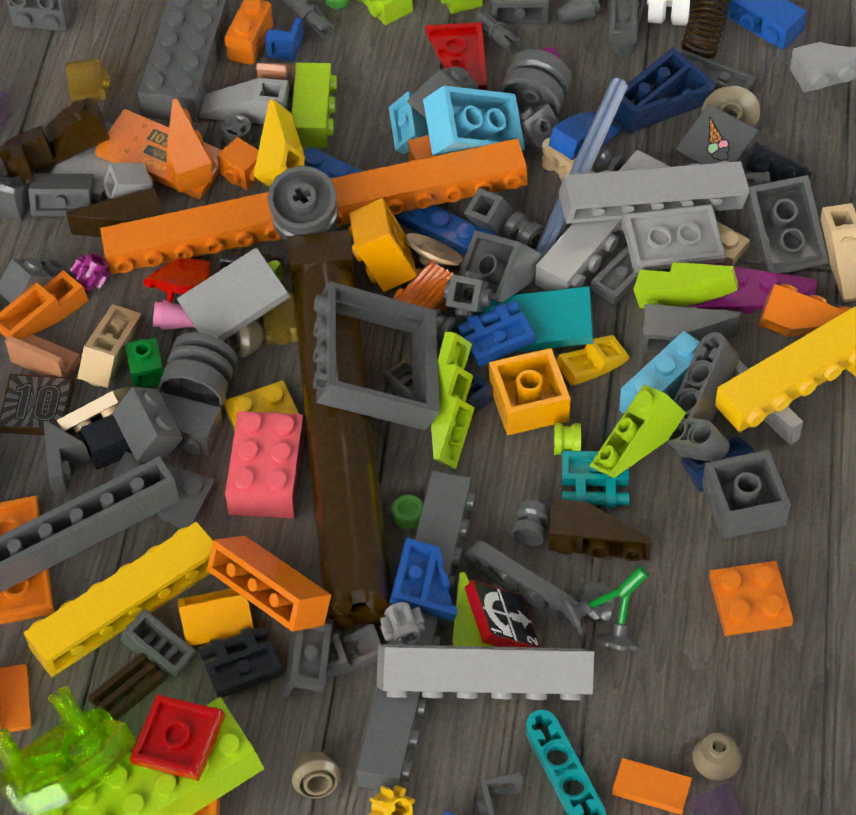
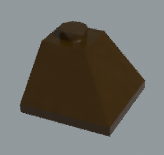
(76, 130)

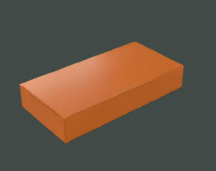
(651, 786)

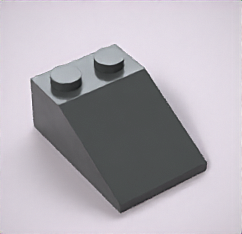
(786, 225)

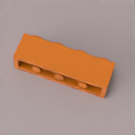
(269, 583)

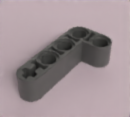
(710, 368)

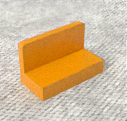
(213, 615)

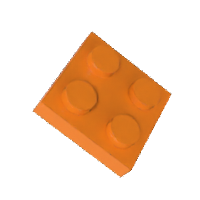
(750, 598)

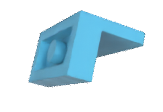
(406, 123)

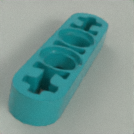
(560, 774)

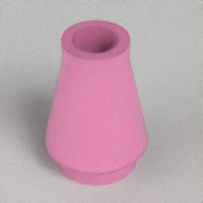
(170, 316)

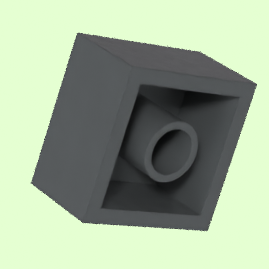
(745, 494)

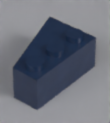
(663, 91)

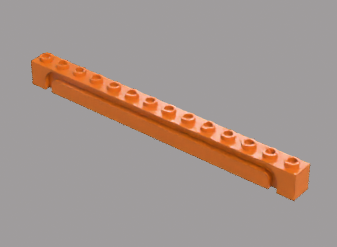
(249, 220)

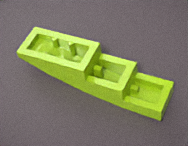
(455, 415)

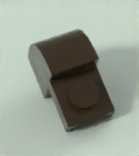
(25, 153)

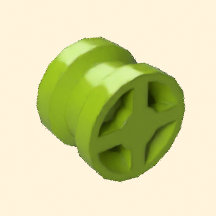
(567, 438)

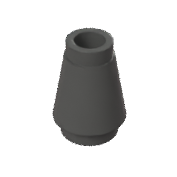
(578, 10)

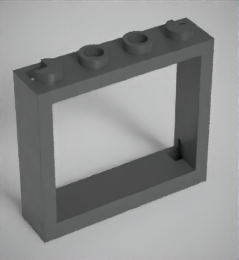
(386, 312)

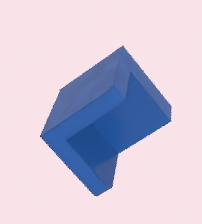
(285, 44)

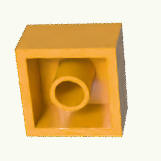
(381, 245)
(529, 391)

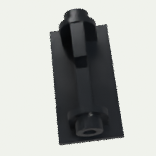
(779, 166)

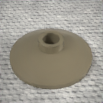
(737, 102)

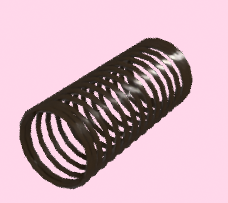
(692, 40)

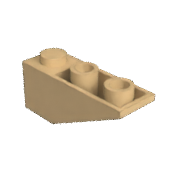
(839, 235)

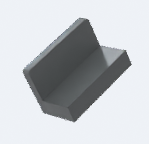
(59, 193)
(307, 659)

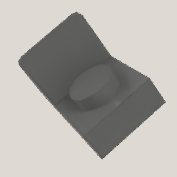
(62, 452)

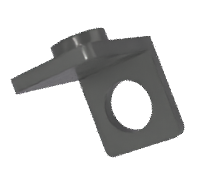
(488, 791)

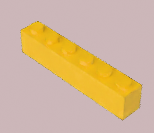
(789, 373)
(114, 603)

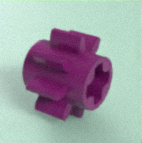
(90, 271)

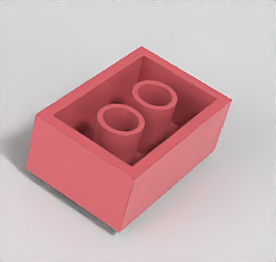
(265, 464)

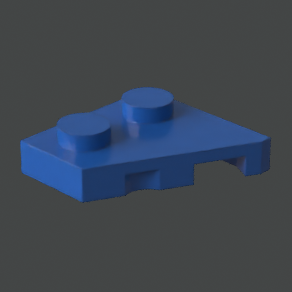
(423, 581)

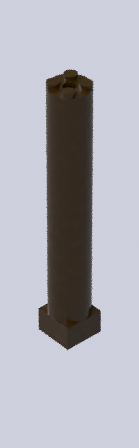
(340, 444)

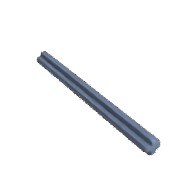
(585, 158)

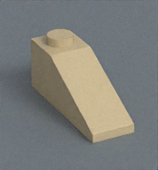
(106, 346)

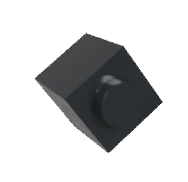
(104, 442)

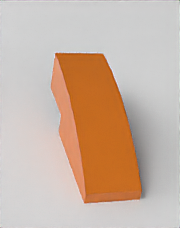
(42, 306)

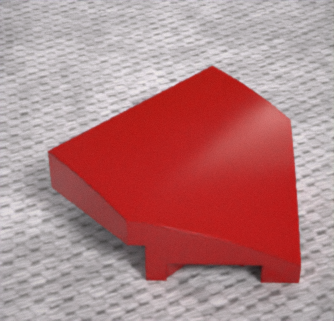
(178, 276)

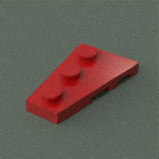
(461, 47)

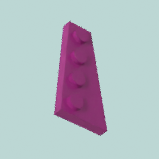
(754, 289)

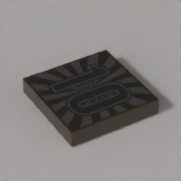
(33, 402)

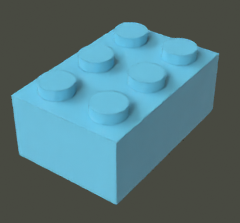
(470, 119)

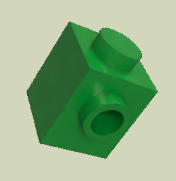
(144, 363)

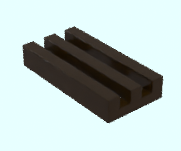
(126, 680)

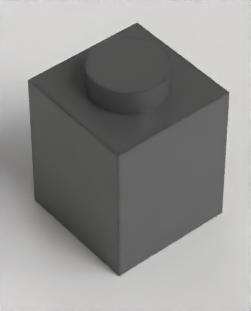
(489, 211)

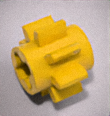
(391, 802)

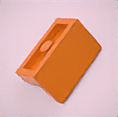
(15, 698)

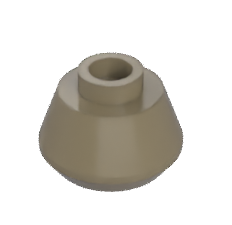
(247, 339)
(717, 757)
(316, 775)

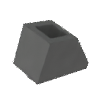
(26, 272)

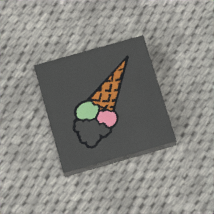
(716, 138)

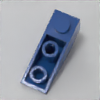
(772, 20)

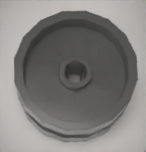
(537, 79)
(303, 202)

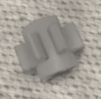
(402, 624)

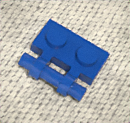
(500, 338)

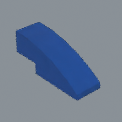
(570, 133)

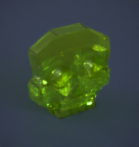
(64, 761)

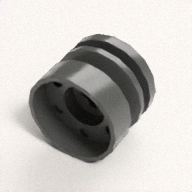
(199, 369)

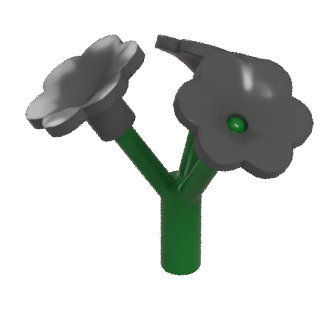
(598, 602)

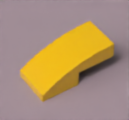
(593, 360)

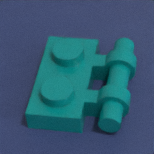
(579, 474)

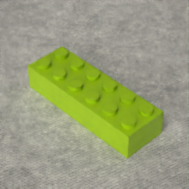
(152, 792)

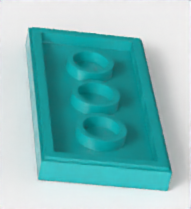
(555, 316)

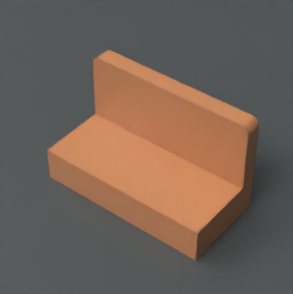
(42, 356)

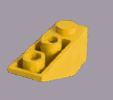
(278, 146)

